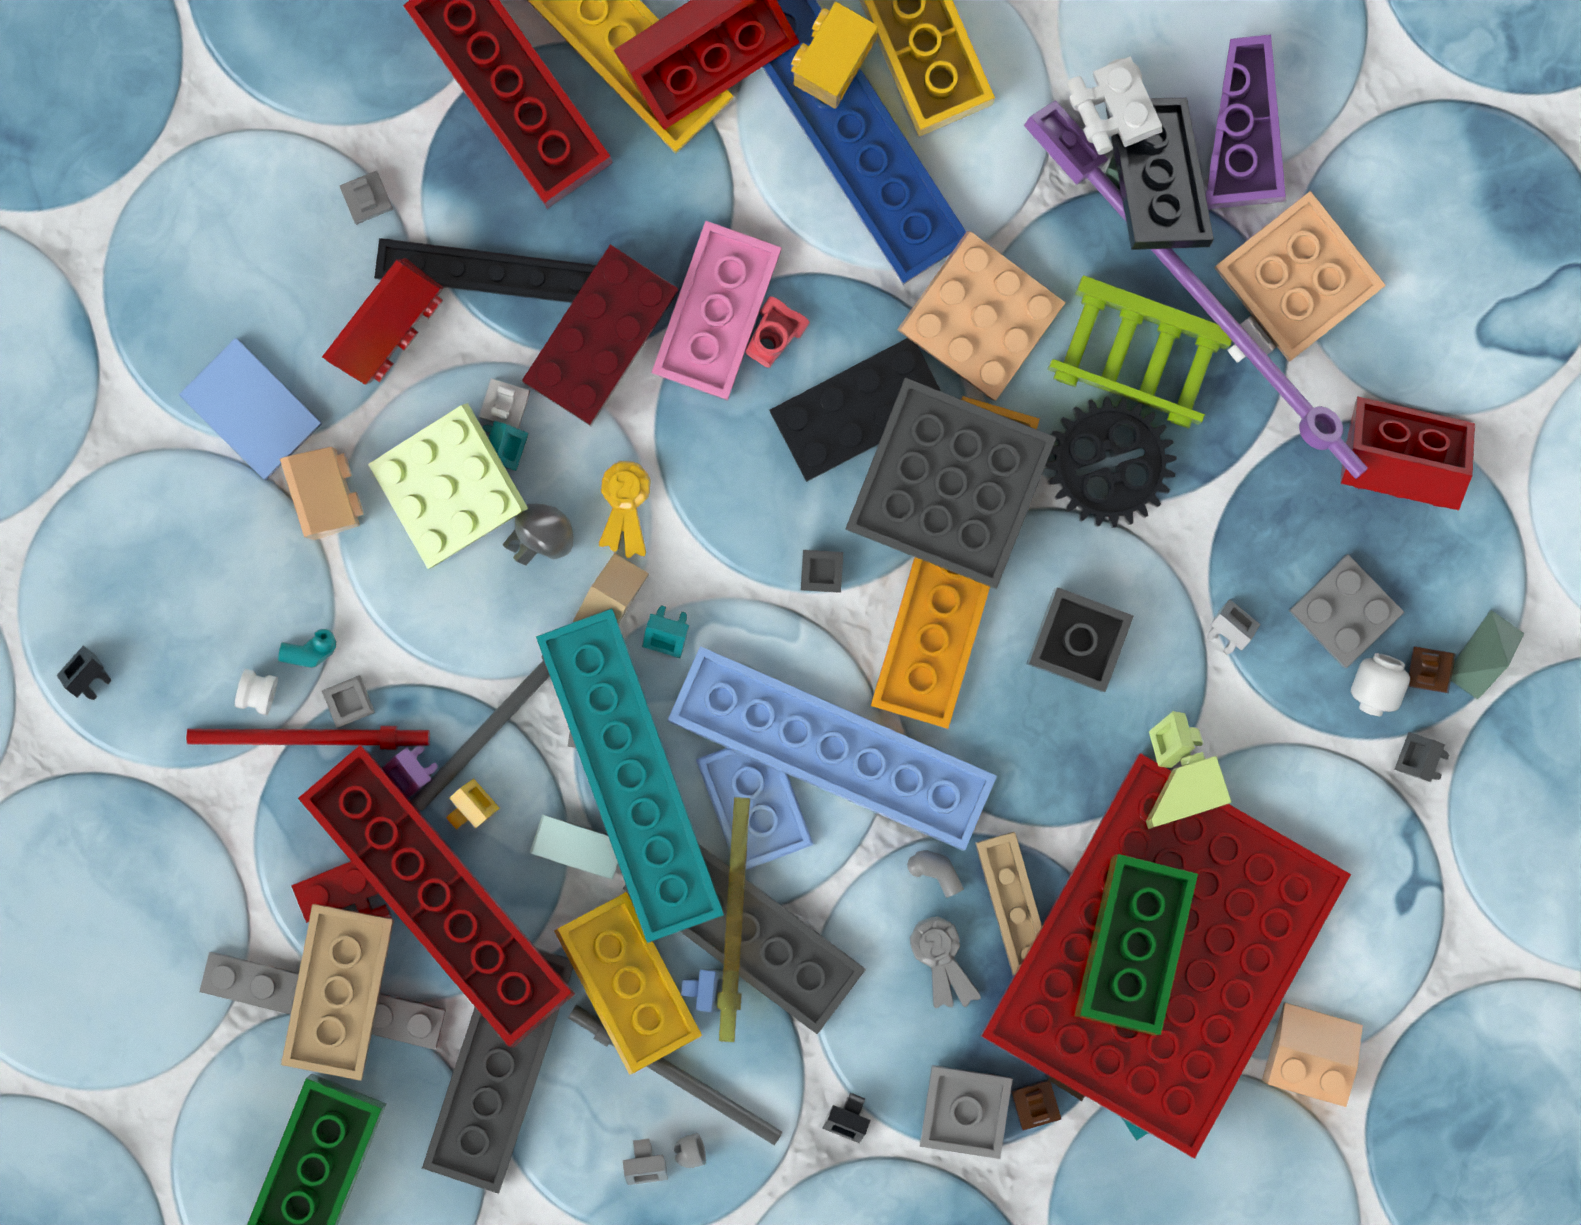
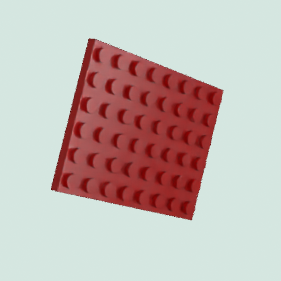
(1243, 943)

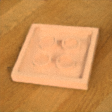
(1299, 276)
(981, 315)

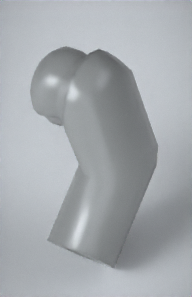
(938, 867)

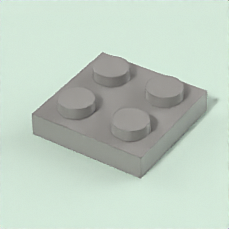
(1346, 611)
(966, 1111)

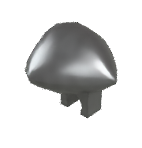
(541, 531)

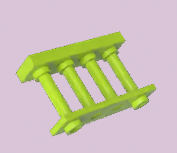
(1170, 326)

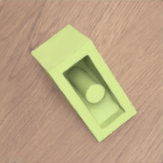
(1190, 790)

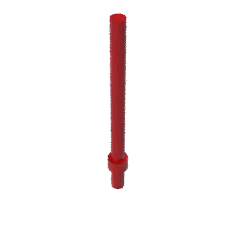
(387, 737)

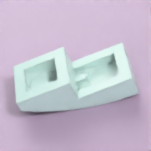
(574, 846)

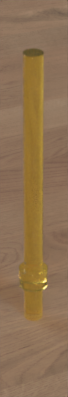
(729, 999)

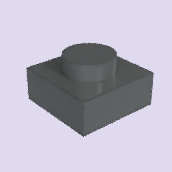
(821, 571)

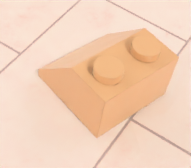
(321, 492)
(1314, 1054)

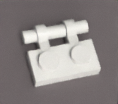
(1126, 101)

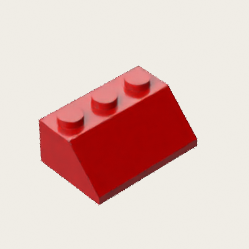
(385, 322)
(1411, 453)

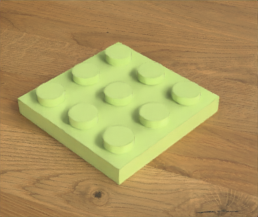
(448, 486)

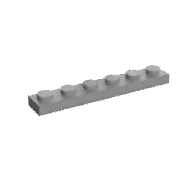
(276, 988)

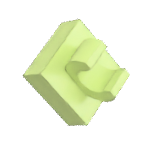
(1174, 739)

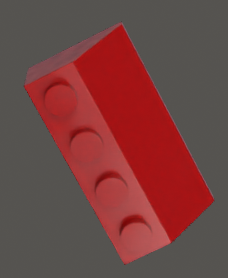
(703, 52)

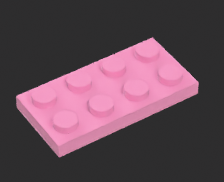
(716, 310)

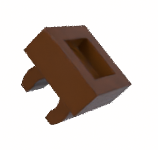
(1431, 669)
(1036, 1104)

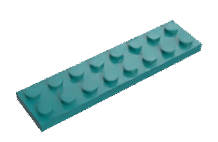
(629, 775)

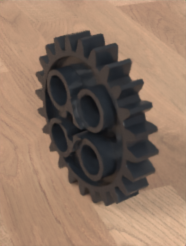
(1098, 427)

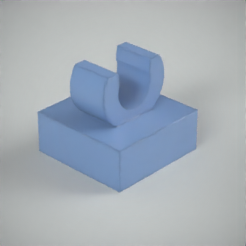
(704, 989)

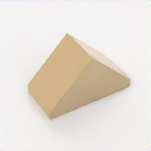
(613, 589)

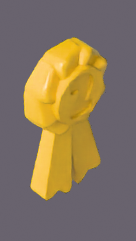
(625, 489)

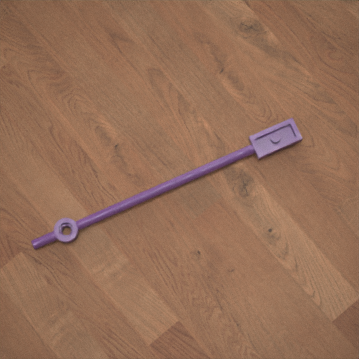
(1080, 160)

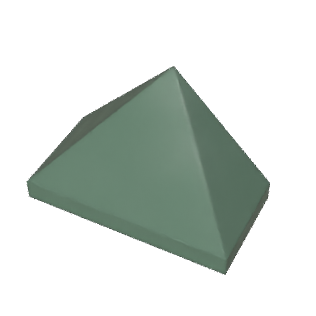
(1486, 655)

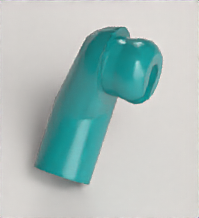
(311, 653)

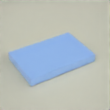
(250, 409)
(774, 813)

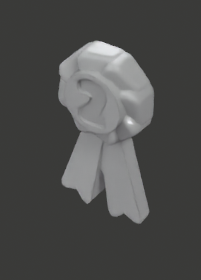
(936, 944)

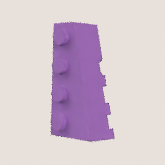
(1247, 142)

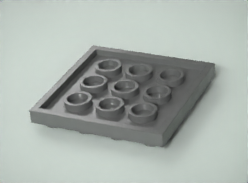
(950, 483)

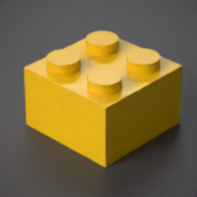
(834, 55)

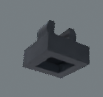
(81, 671)
(847, 1121)

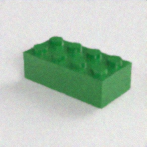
(1136, 944)
(318, 1156)

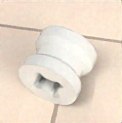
(256, 691)

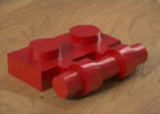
(338, 889)

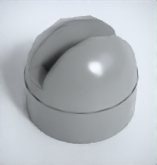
(690, 1151)

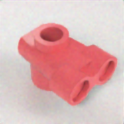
(778, 325)

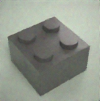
(1079, 639)

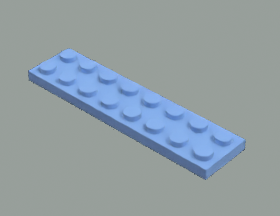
(832, 748)

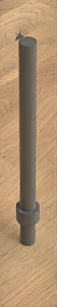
(481, 736)
(686, 1082)

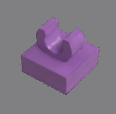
(408, 772)

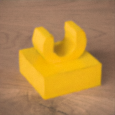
(471, 805)

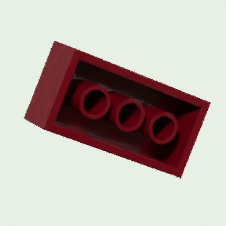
(600, 335)

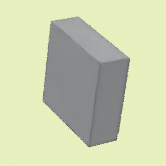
(348, 701)

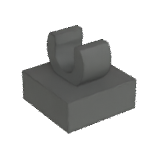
(1420, 757)

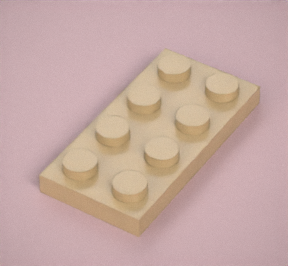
(337, 992)

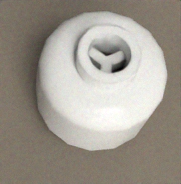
(1380, 684)

